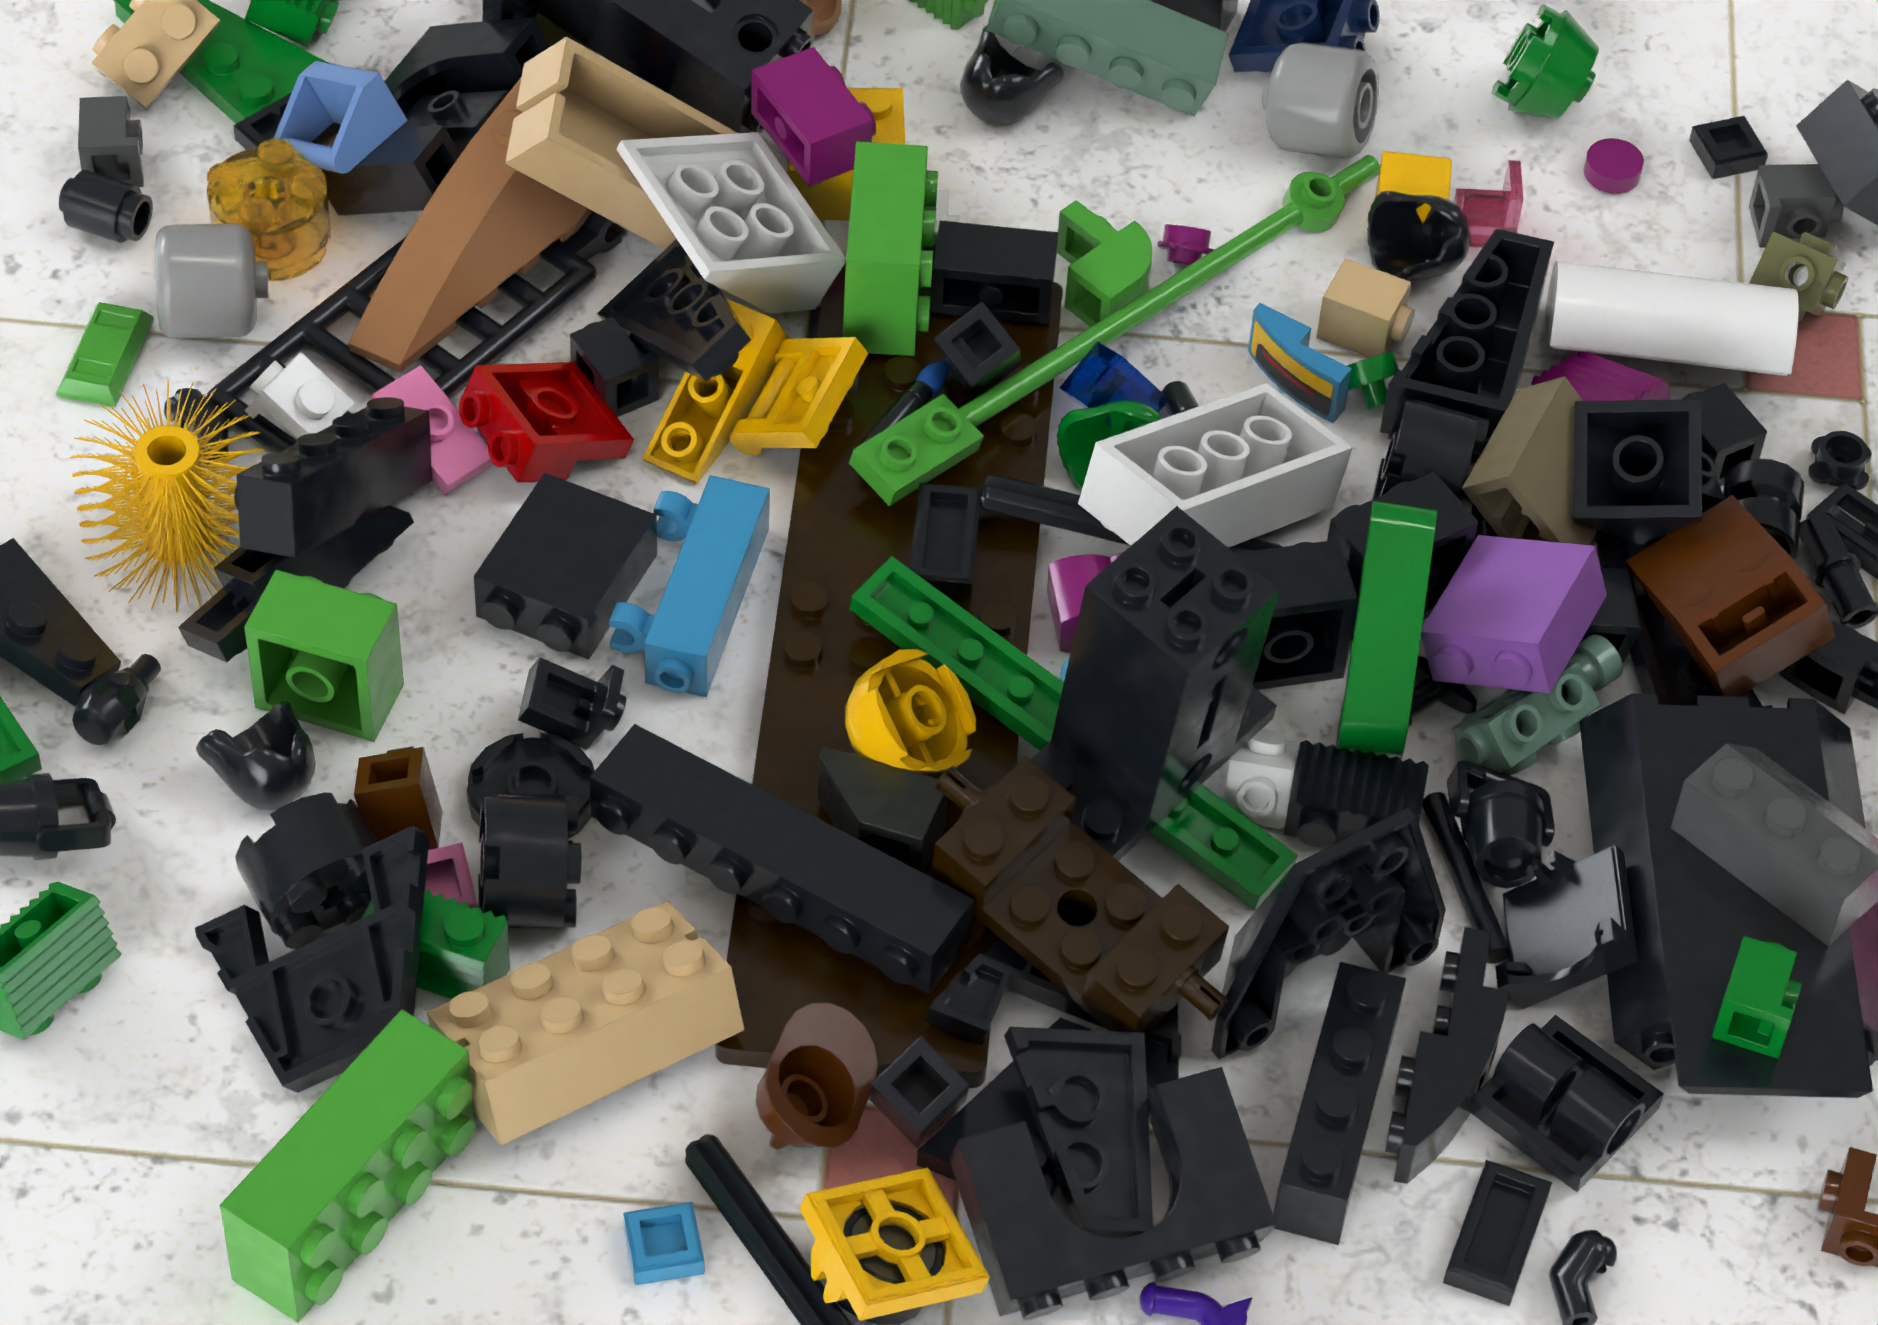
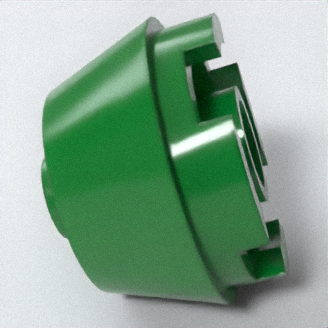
(1548, 66)

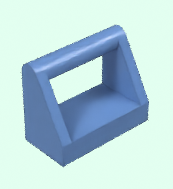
(341, 96)

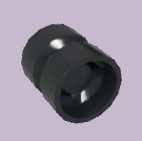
(1772, 496)

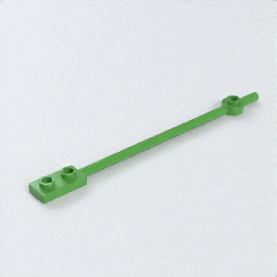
(943, 435)

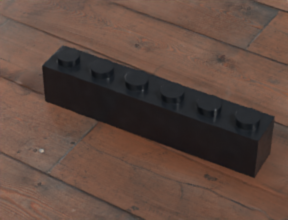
(781, 859)

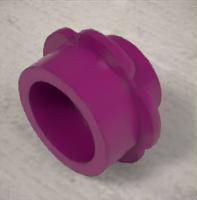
(1185, 243)

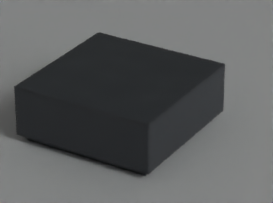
(1728, 147)

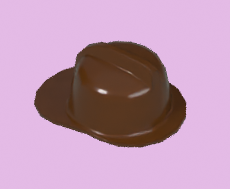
(817, 1078)

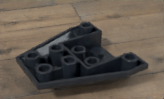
(1362, 888)

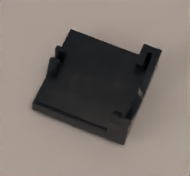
(1567, 926)

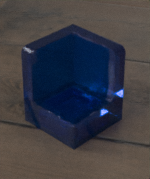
(1109, 377)

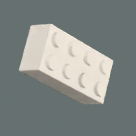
(1227, 464)

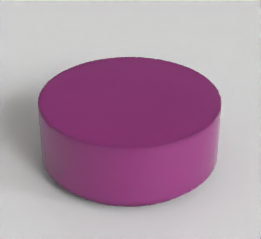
(1613, 165)

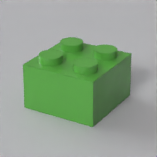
(325, 654)

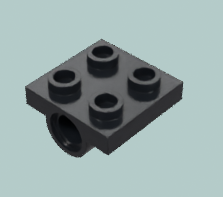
(1564, 1101)

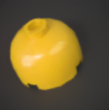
(910, 715)

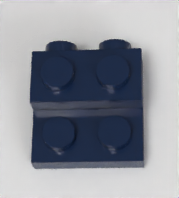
(1276, 24)

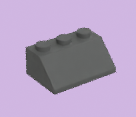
(1780, 840)

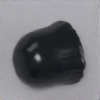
(1002, 87)
(1403, 244)
(264, 763)

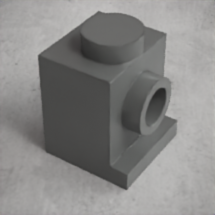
(110, 140)
(1793, 202)

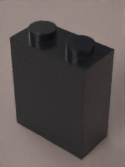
(565, 565)

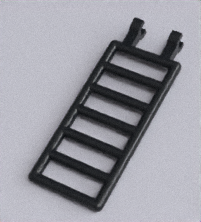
(353, 297)

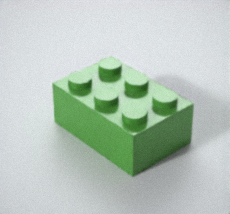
(889, 247)

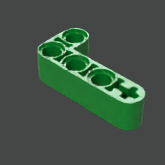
(1387, 629)

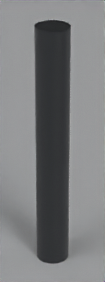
(1464, 874)

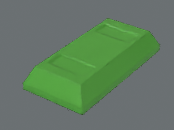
(105, 354)

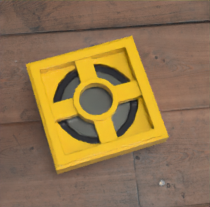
(893, 1250)

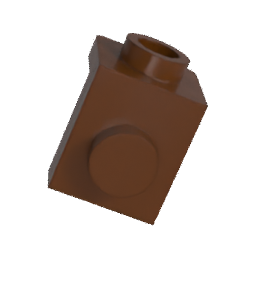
(1844, 1194)

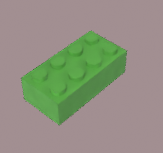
(349, 1166)

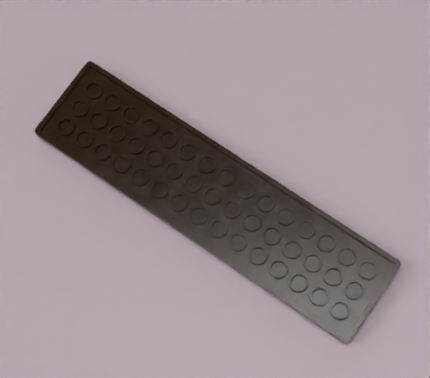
(821, 648)

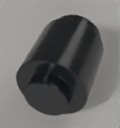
(105, 207)

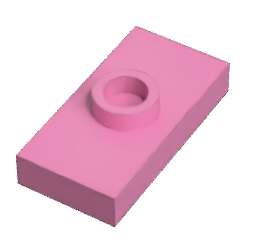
(456, 450)

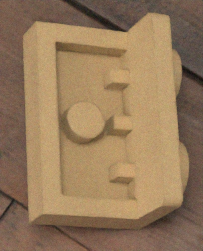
(153, 46)

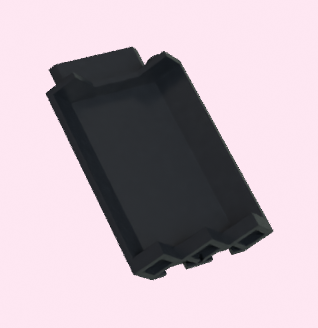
(1695, 912)

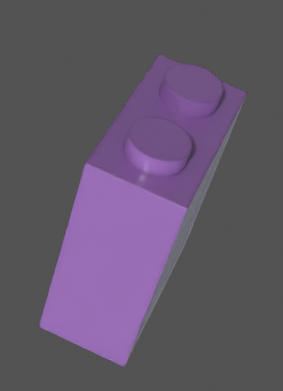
(1513, 613)

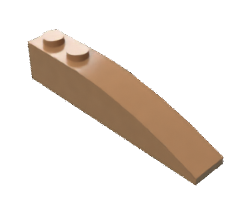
(463, 246)

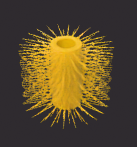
(170, 495)

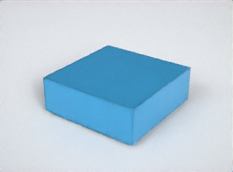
(663, 1243)

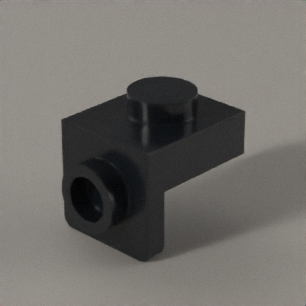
(571, 703)

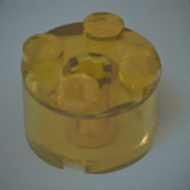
(278, 201)

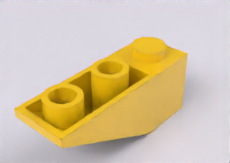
(704, 413)

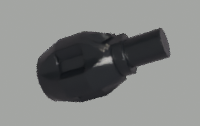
(114, 702)

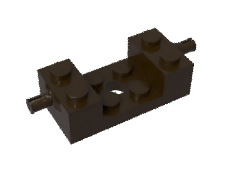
(1028, 858)

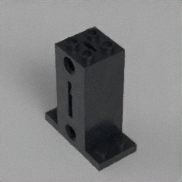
(684, 47)
(1159, 680)

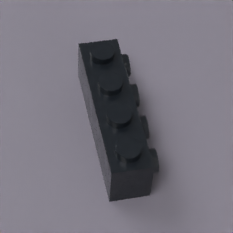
(333, 478)

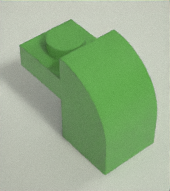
(1106, 264)

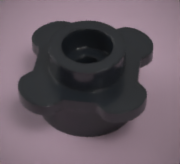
(1840, 459)

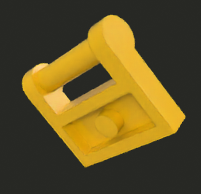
(800, 394)

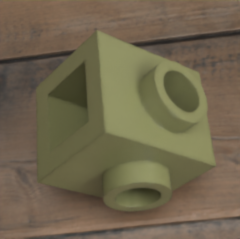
(1786, 258)

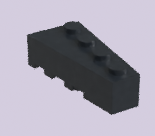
(1480, 334)

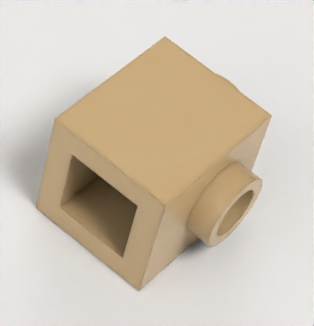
(1365, 309)

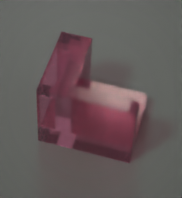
(1493, 208)

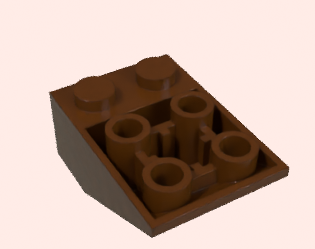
(1733, 598)

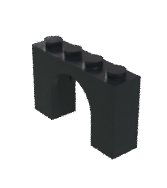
(416, 159)
(1043, 1257)

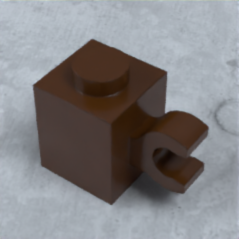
(398, 793)

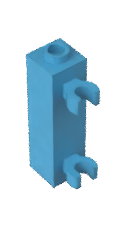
(704, 588)

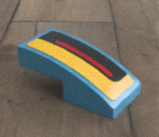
(1303, 373)

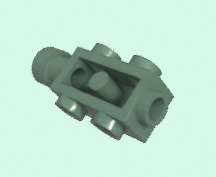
(1521, 722)

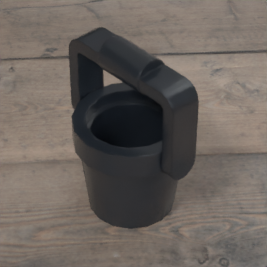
(31, 816)
(1501, 822)

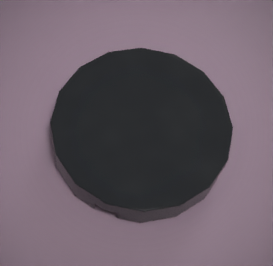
(531, 767)

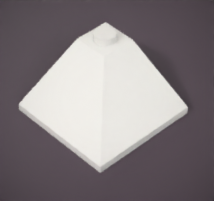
(738, 217)

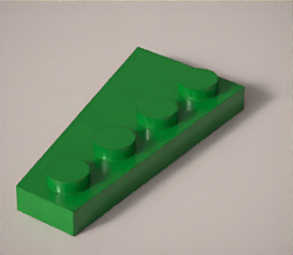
(240, 63)

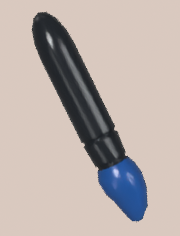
(927, 384)

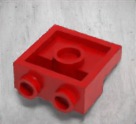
(541, 418)

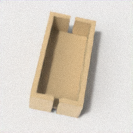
(574, 120)
(590, 1020)

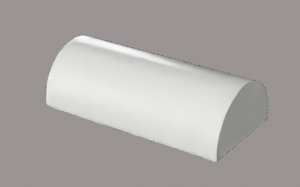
(1672, 318)

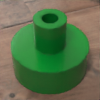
(1370, 376)

